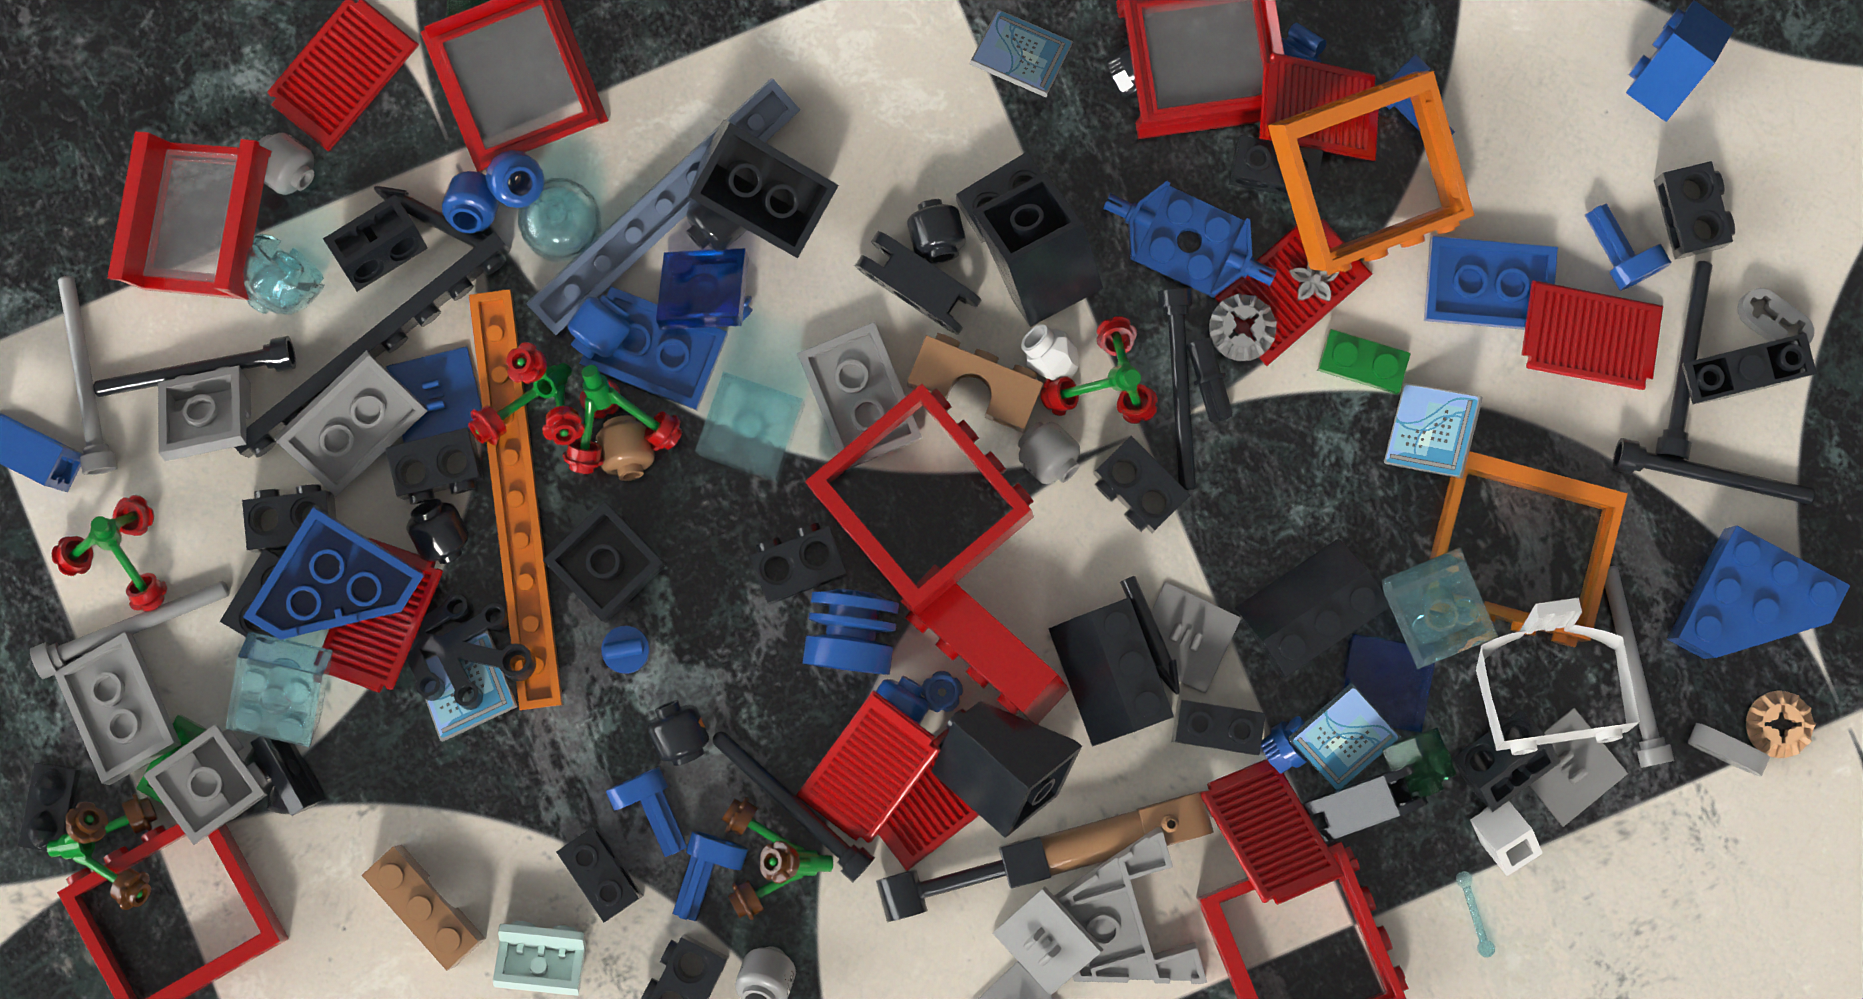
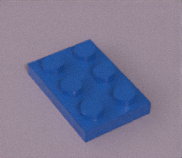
(1484, 281)
(663, 362)

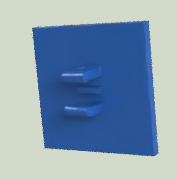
(444, 386)

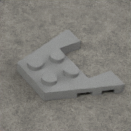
(1110, 913)

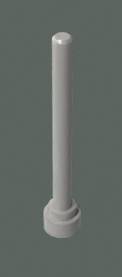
(96, 457)
(52, 657)
(1653, 747)

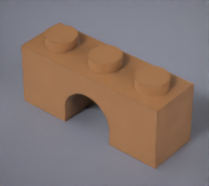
(1011, 391)
(421, 908)

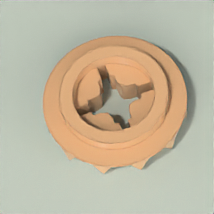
(1767, 709)

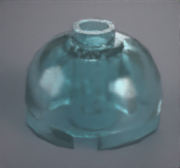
(560, 220)
(279, 279)

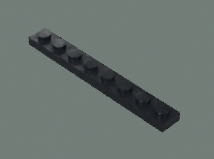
(386, 335)

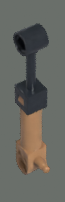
(1053, 854)

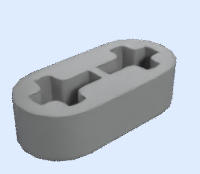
(1779, 309)
(1728, 749)

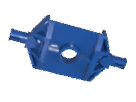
(1224, 240)

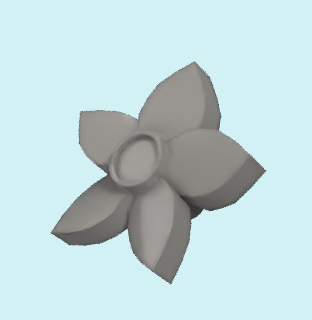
(1313, 282)

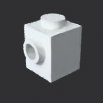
(1506, 837)

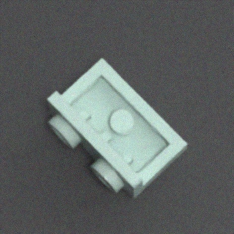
(539, 958)

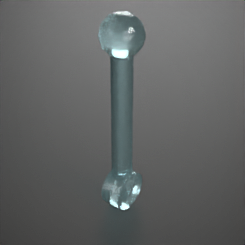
(1484, 947)

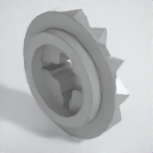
(1241, 347)

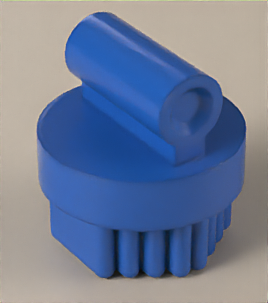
(1303, 43)
(625, 649)
(1279, 749)

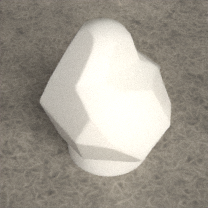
(1050, 352)

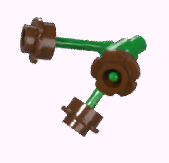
(89, 824)
(779, 861)

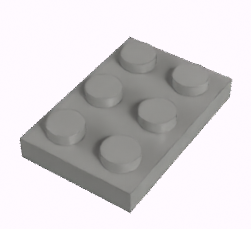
(856, 388)
(351, 423)
(117, 708)

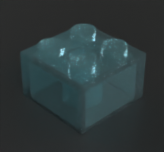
(750, 427)
(1439, 608)
(278, 689)

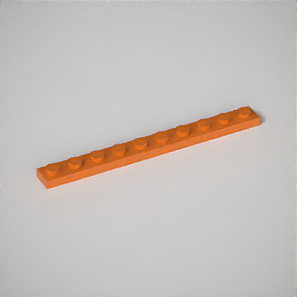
(516, 502)

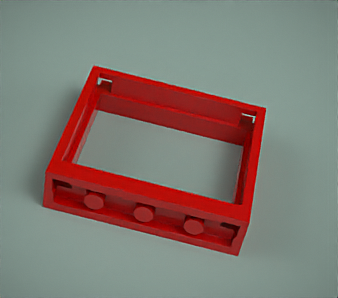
(987, 464)
(153, 841)
(1361, 905)

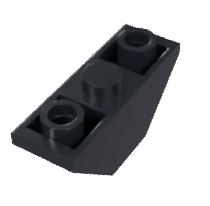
(1749, 369)

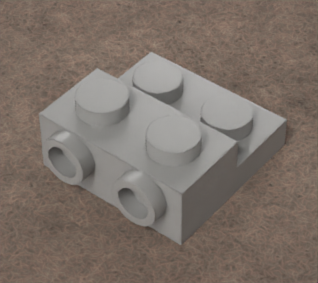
(203, 412)
(207, 783)

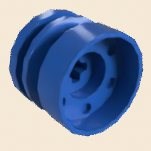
(851, 632)

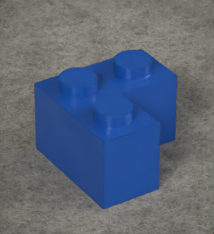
(1682, 58)

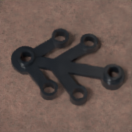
(454, 647)

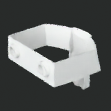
(1548, 617)

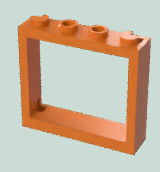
(1441, 154)
(1609, 500)

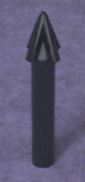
(429, 215)
(1165, 665)

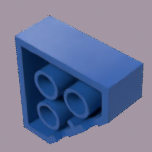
(330, 581)
(1753, 596)

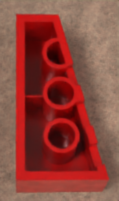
(991, 652)

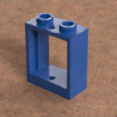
(37, 455)

